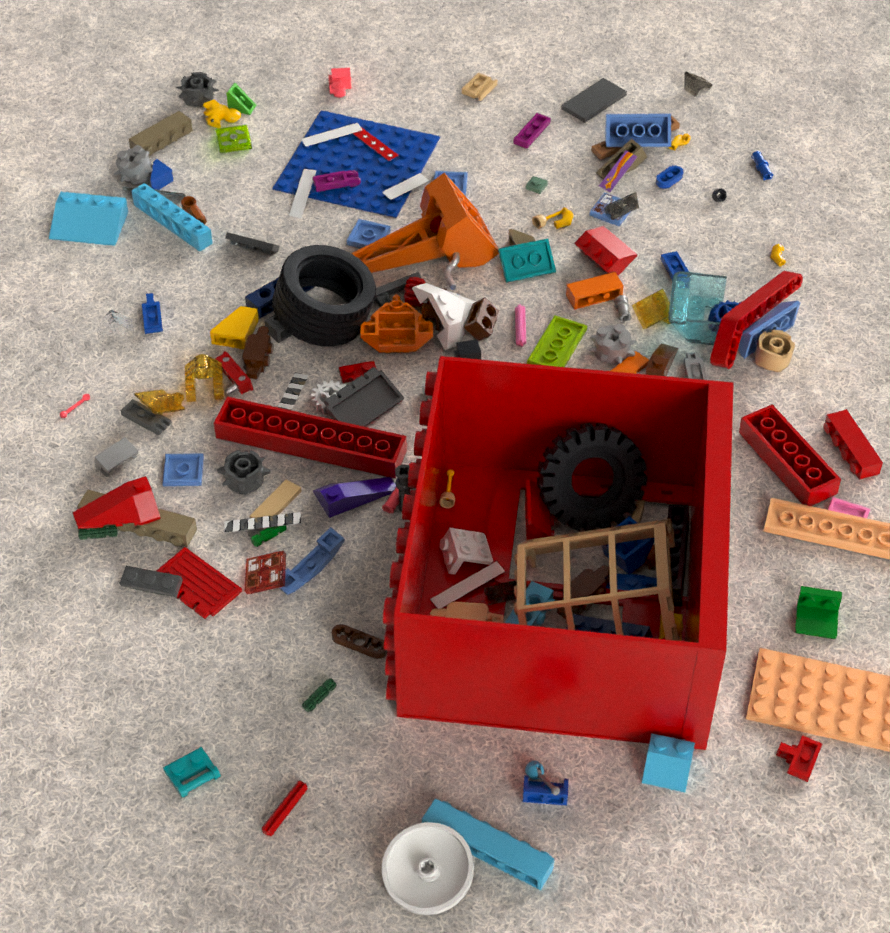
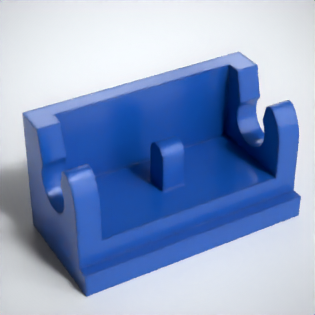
(540, 793)

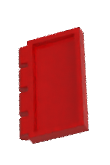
(202, 584)

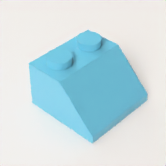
(668, 762)

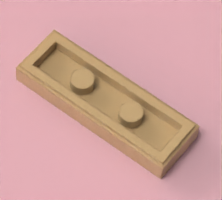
(278, 500)

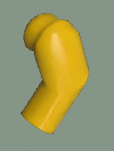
(680, 140)
(565, 221)

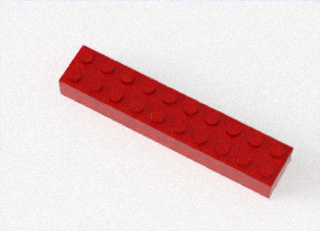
(310, 437)

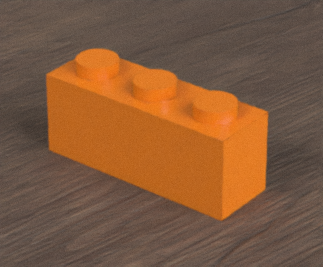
(594, 290)

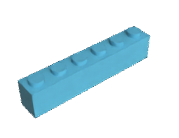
(494, 845)

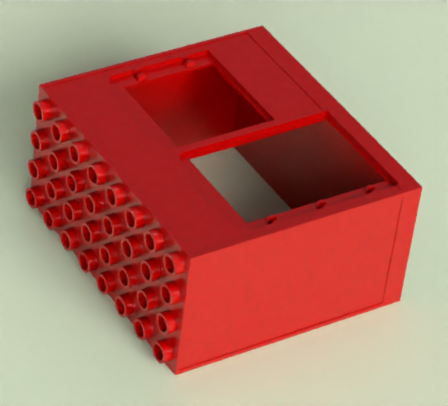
(491, 430)

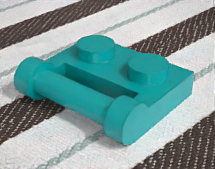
(188, 767)

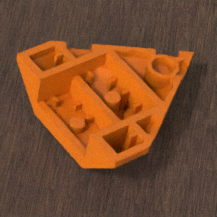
(396, 328)

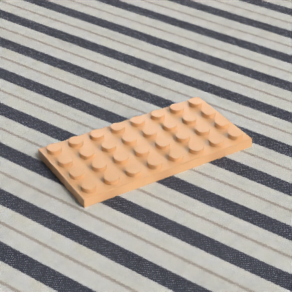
(821, 699)

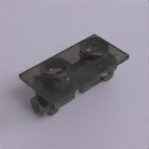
(622, 206)
(500, 592)

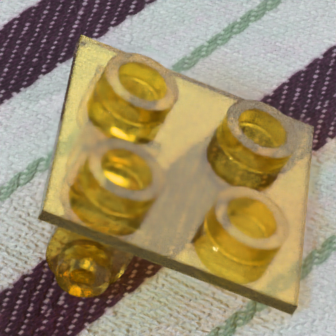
(652, 309)
(160, 401)

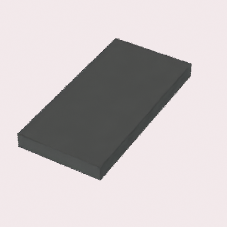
(594, 100)

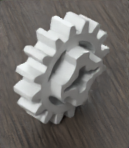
(323, 392)

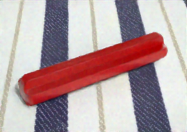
(284, 808)

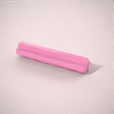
(520, 325)

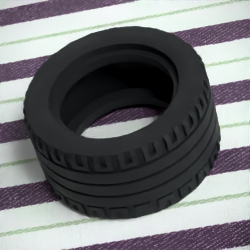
(329, 269)

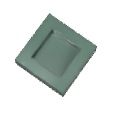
(536, 184)

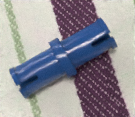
(762, 165)

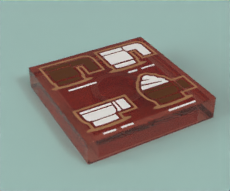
(265, 572)

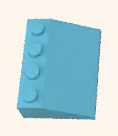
(88, 218)

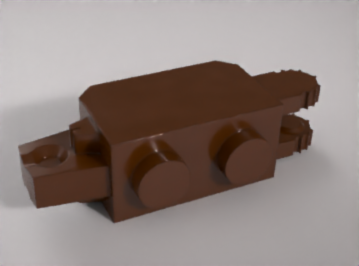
(257, 352)
(587, 584)

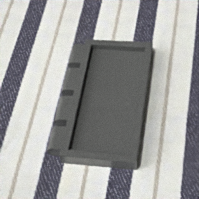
(363, 399)

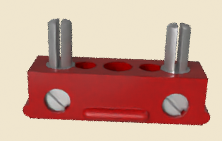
(235, 374)

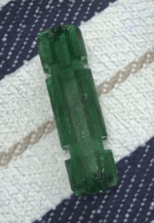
(95, 533)
(319, 695)

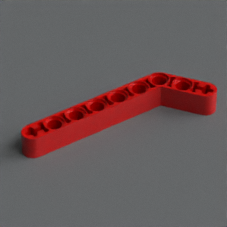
(749, 312)

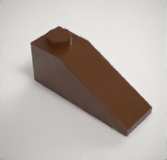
(661, 360)

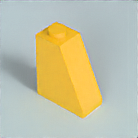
(235, 328)

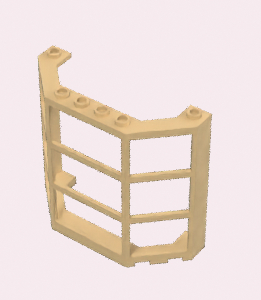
(664, 539)

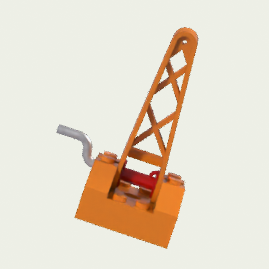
(448, 228)

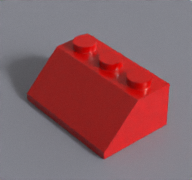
(605, 250)
(536, 513)

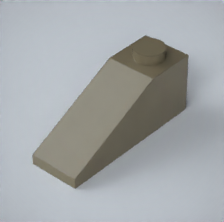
(632, 147)

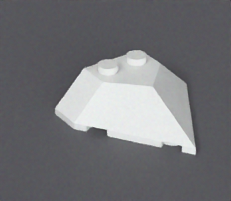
(451, 310)

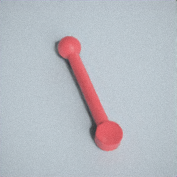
(63, 414)

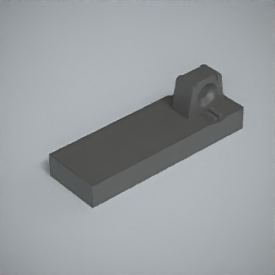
(384, 291)

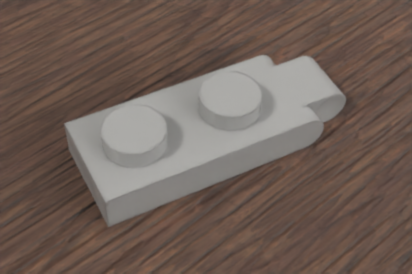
(694, 366)

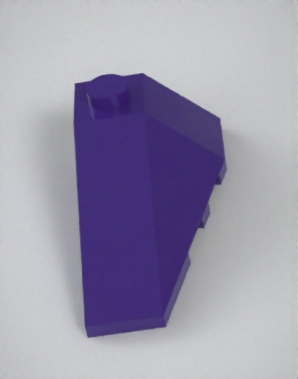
(345, 496)

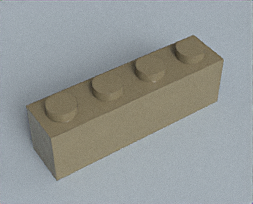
(162, 133)

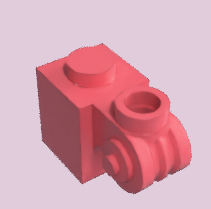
(339, 81)

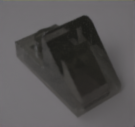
(694, 83)

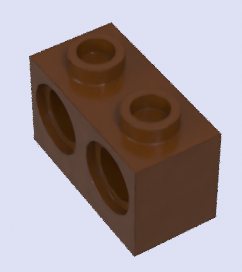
(481, 319)

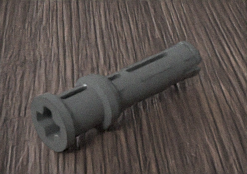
(402, 483)

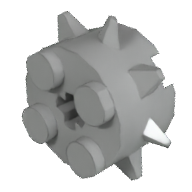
(134, 165)
(612, 344)

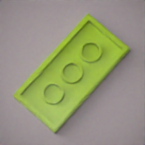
(557, 342)

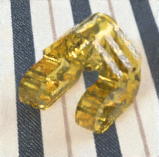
(203, 368)

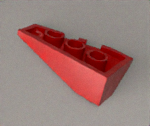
(125, 504)

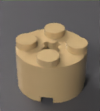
(774, 350)

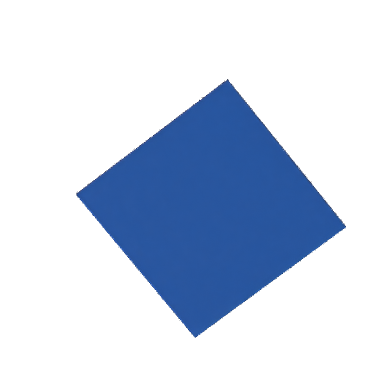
(351, 154)

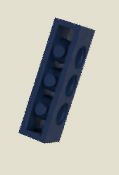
(263, 297)

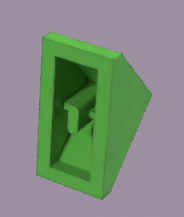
(239, 100)

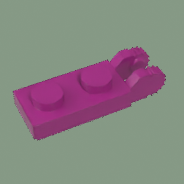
(336, 180)

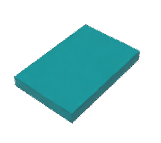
(527, 260)

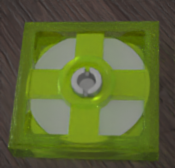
(233, 138)

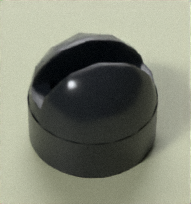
(721, 197)

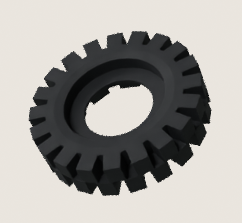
(571, 450)

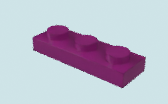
(532, 130)

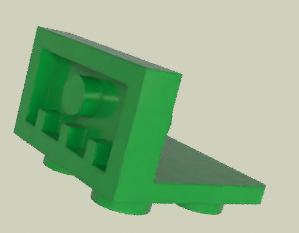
(817, 612)

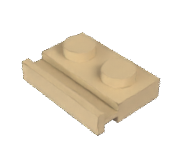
(479, 86)

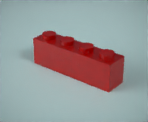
(852, 444)

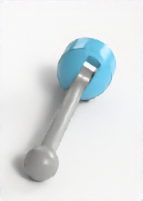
(534, 773)

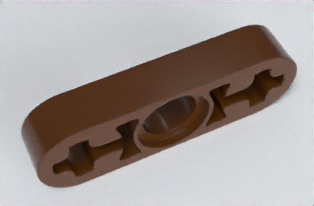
(365, 648)

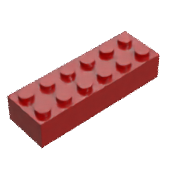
(789, 456)

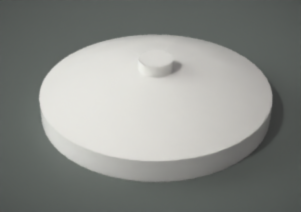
(427, 868)

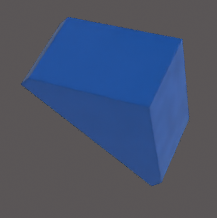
(161, 175)

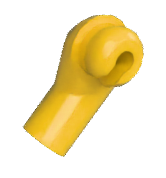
(776, 254)

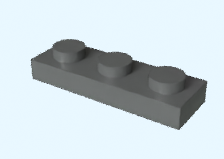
(252, 243)
(151, 581)

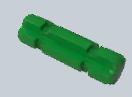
(267, 534)

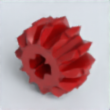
(409, 294)

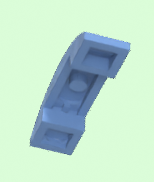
(314, 562)

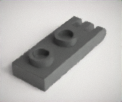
(145, 417)

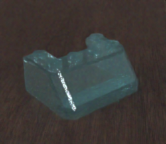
(688, 301)

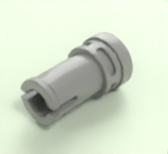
(622, 305)

